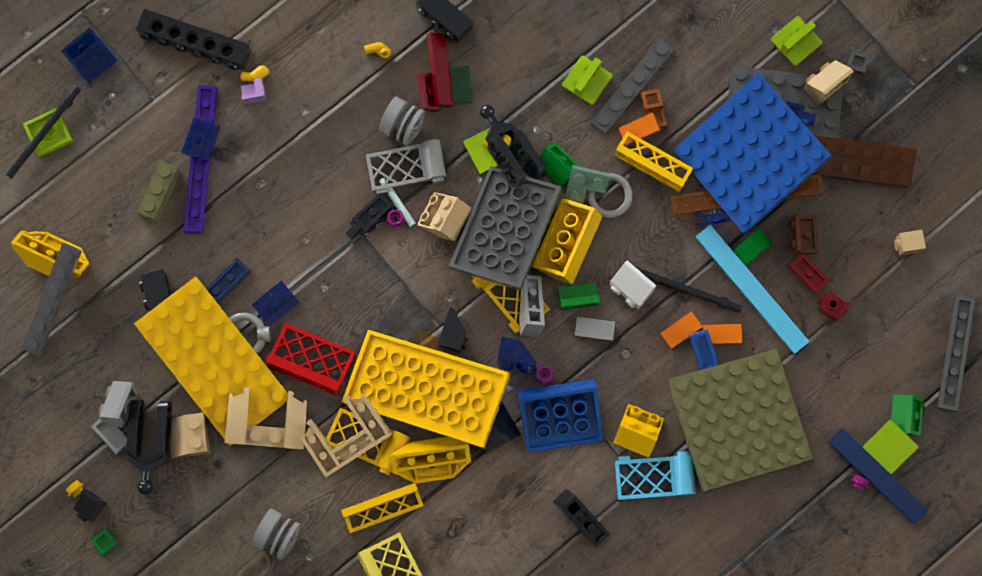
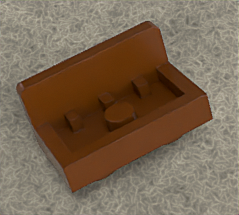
(804, 234)

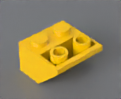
(638, 430)

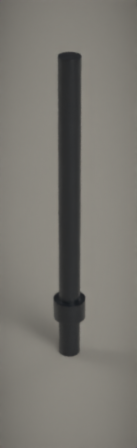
(66, 102)
(721, 302)

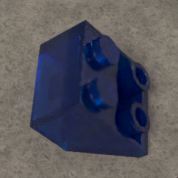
(89, 55)
(515, 355)

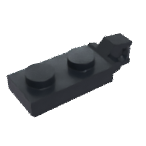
(369, 216)

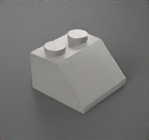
(116, 407)

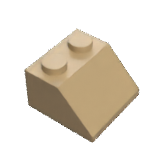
(828, 81)
(189, 436)

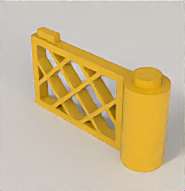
(487, 286)
(388, 446)

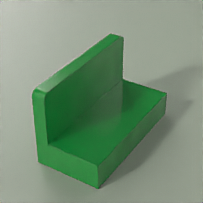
(557, 164)
(578, 296)
(907, 413)

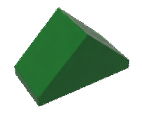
(753, 246)

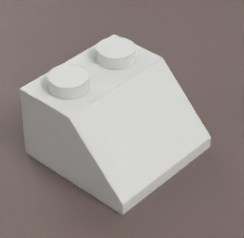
(632, 285)

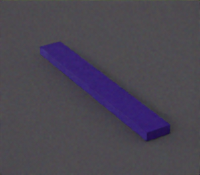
(199, 169)

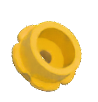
(75, 489)

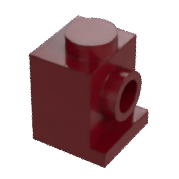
(832, 313)

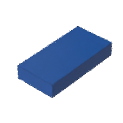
(703, 349)

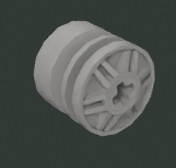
(404, 122)
(276, 534)

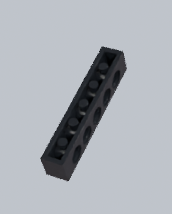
(150, 20)

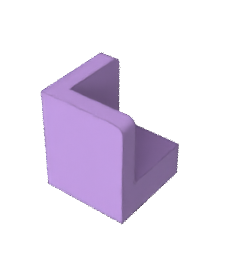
(253, 92)

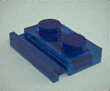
(201, 139)
(275, 303)

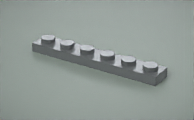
(632, 86)
(51, 299)
(956, 353)

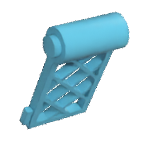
(681, 476)

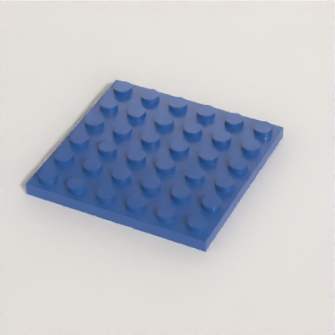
(752, 153)

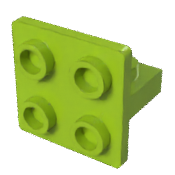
(797, 40)
(587, 79)

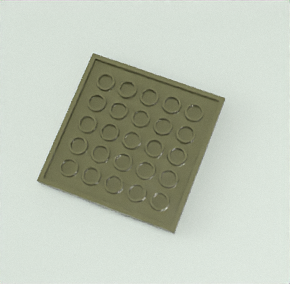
(739, 420)

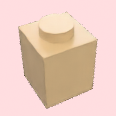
(910, 242)

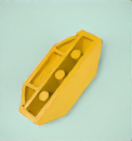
(41, 249)
(430, 459)

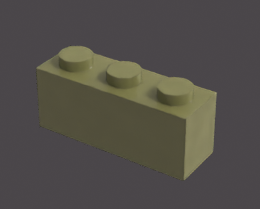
(159, 192)

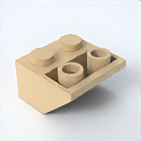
(444, 216)

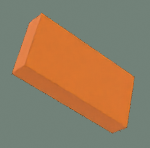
(641, 128)
(681, 330)
(724, 333)

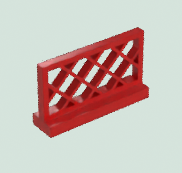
(302, 373)

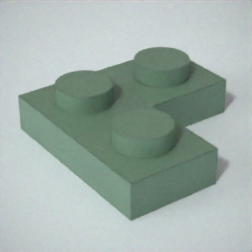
(584, 179)

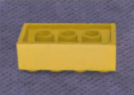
(567, 241)

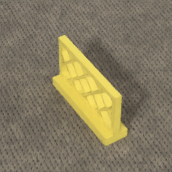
(369, 563)

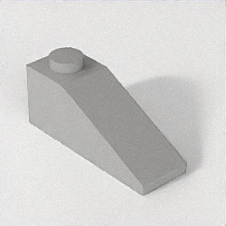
(531, 307)

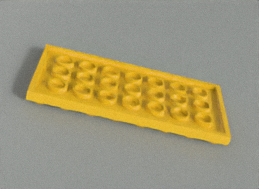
(210, 355)
(428, 388)

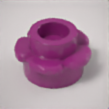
(395, 223)
(549, 374)
(860, 482)

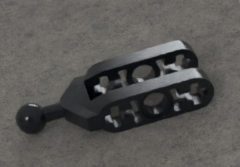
(497, 146)
(135, 438)

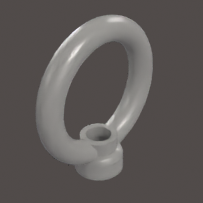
(623, 208)
(263, 333)

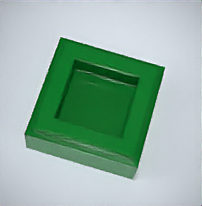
(104, 542)

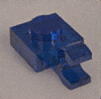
(798, 109)
(716, 217)

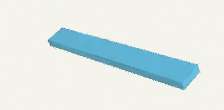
(752, 289)

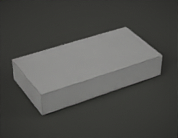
(594, 329)
(111, 436)

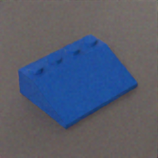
(560, 415)

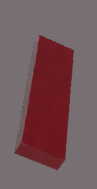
(440, 70)

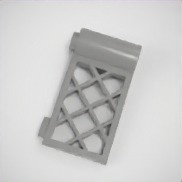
(431, 164)

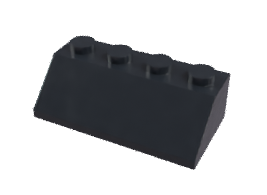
(502, 430)

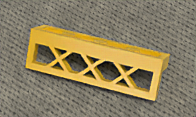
(650, 168)
(379, 501)

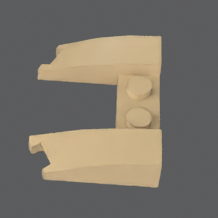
(373, 432)
(240, 433)

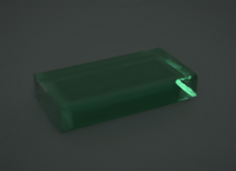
(461, 84)

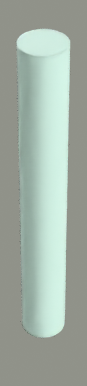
(399, 205)

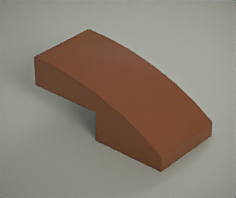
(653, 103)

